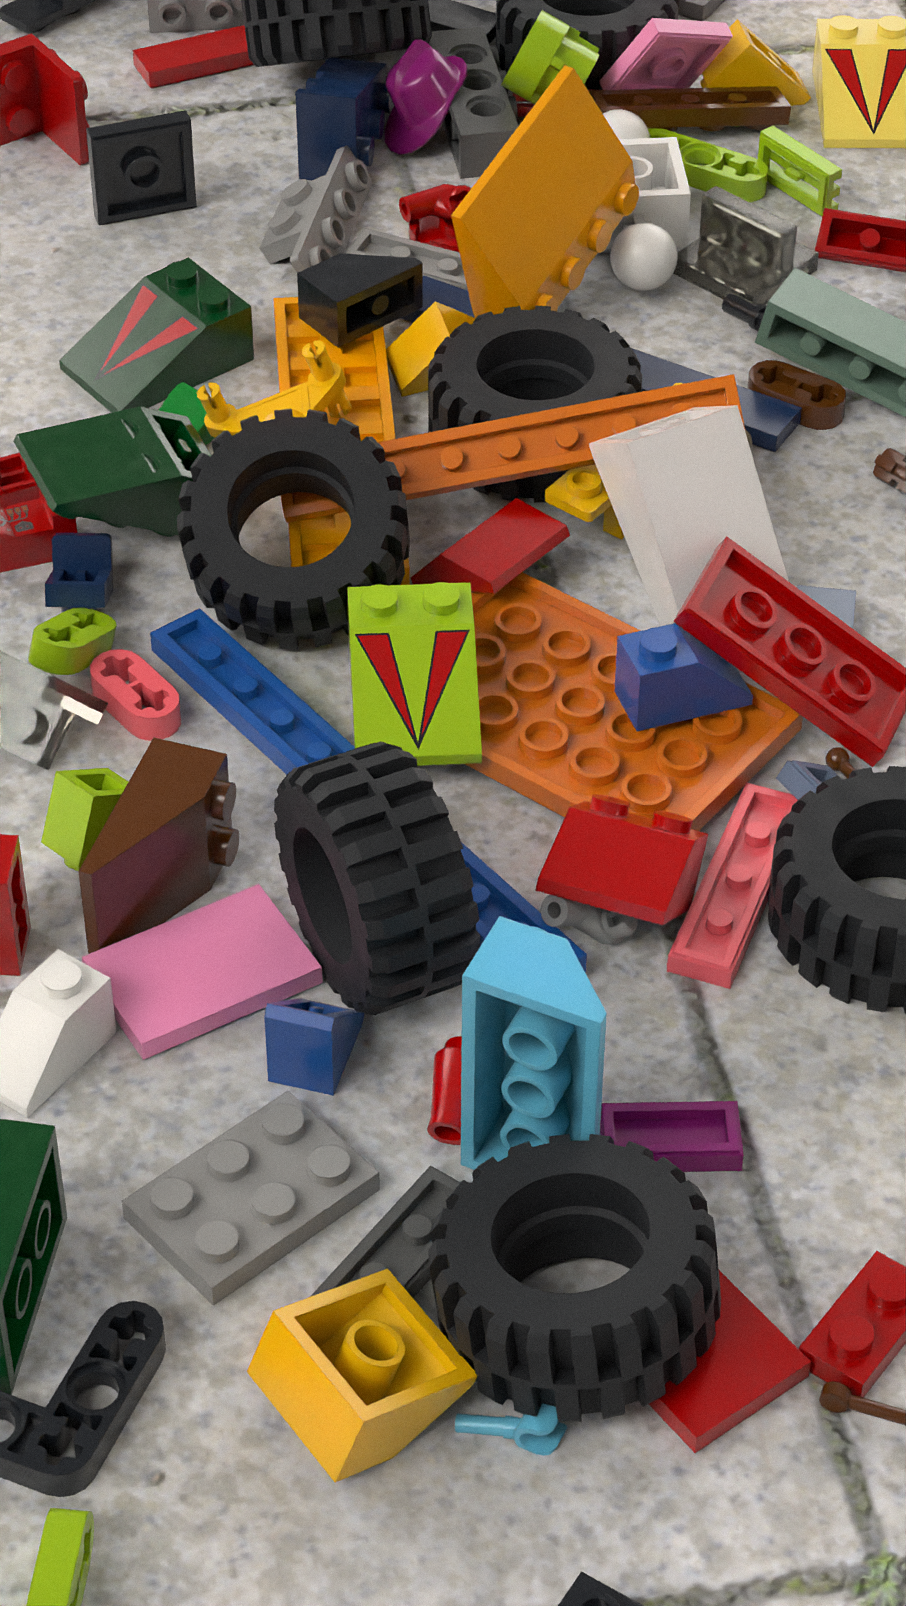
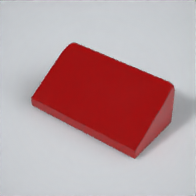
(862, 240)

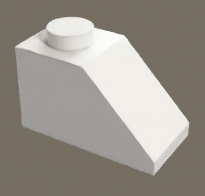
(52, 1029)

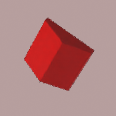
(496, 549)

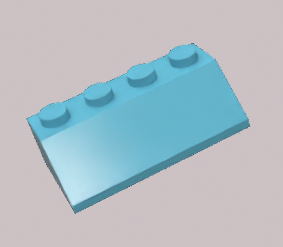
(528, 1044)

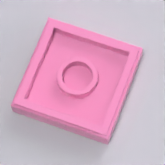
(667, 55)

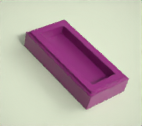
(688, 1134)

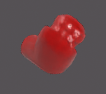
(435, 201)

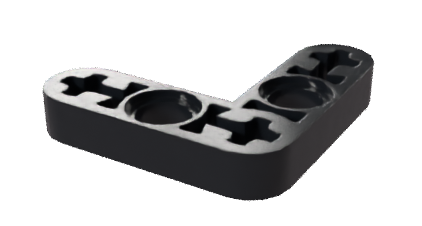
(47, 1430)

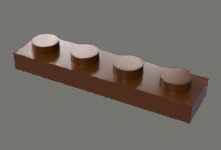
(700, 107)

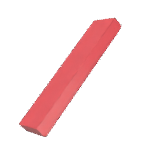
(731, 891)

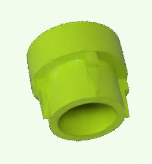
(545, 53)

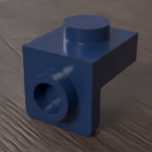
(80, 571)

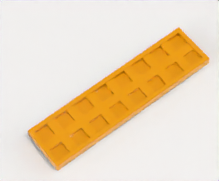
(370, 397)

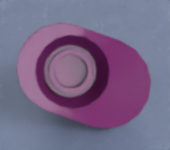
(421, 92)

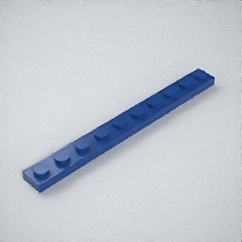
(297, 735)

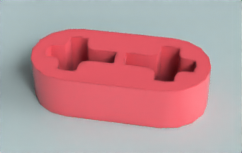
(145, 687)

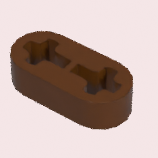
(818, 396)

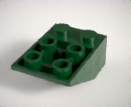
(115, 467)

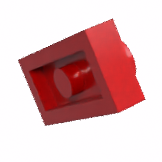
(861, 1327)

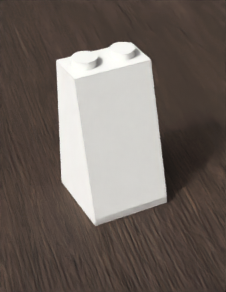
(680, 493)

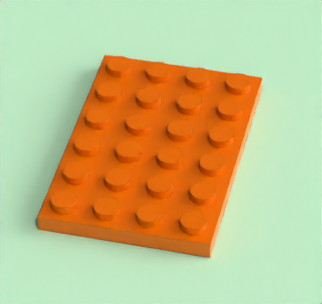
(563, 733)

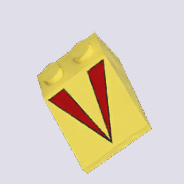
(861, 81)

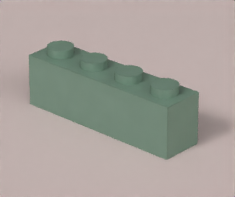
(838, 338)

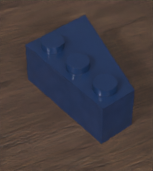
(340, 110)

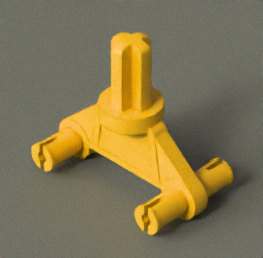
(320, 391)

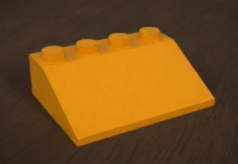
(544, 203)

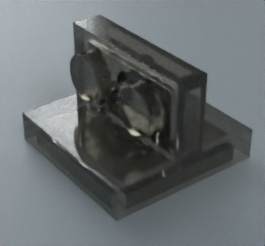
(742, 249)
(39, 710)

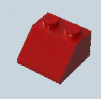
(624, 860)

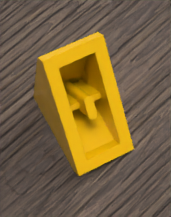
(415, 347)

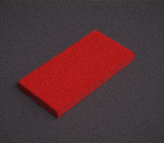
(797, 650)

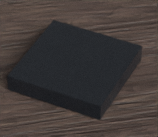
(141, 167)

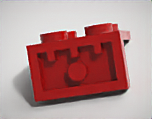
(42, 95)

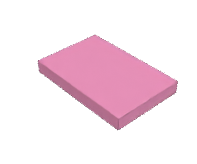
(204, 970)

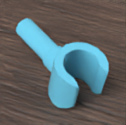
(530, 1433)

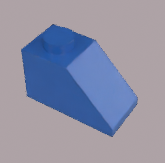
(673, 678)

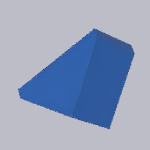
(309, 1043)

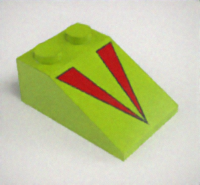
(415, 670)

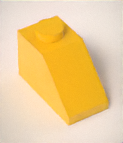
(751, 63)

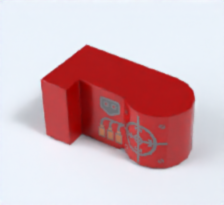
(28, 533)

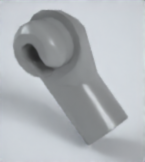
(595, 922)

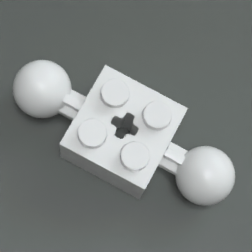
(647, 239)

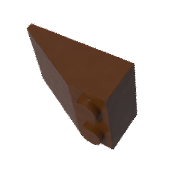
(159, 843)

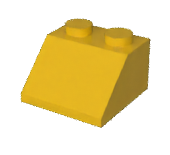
(358, 1372)

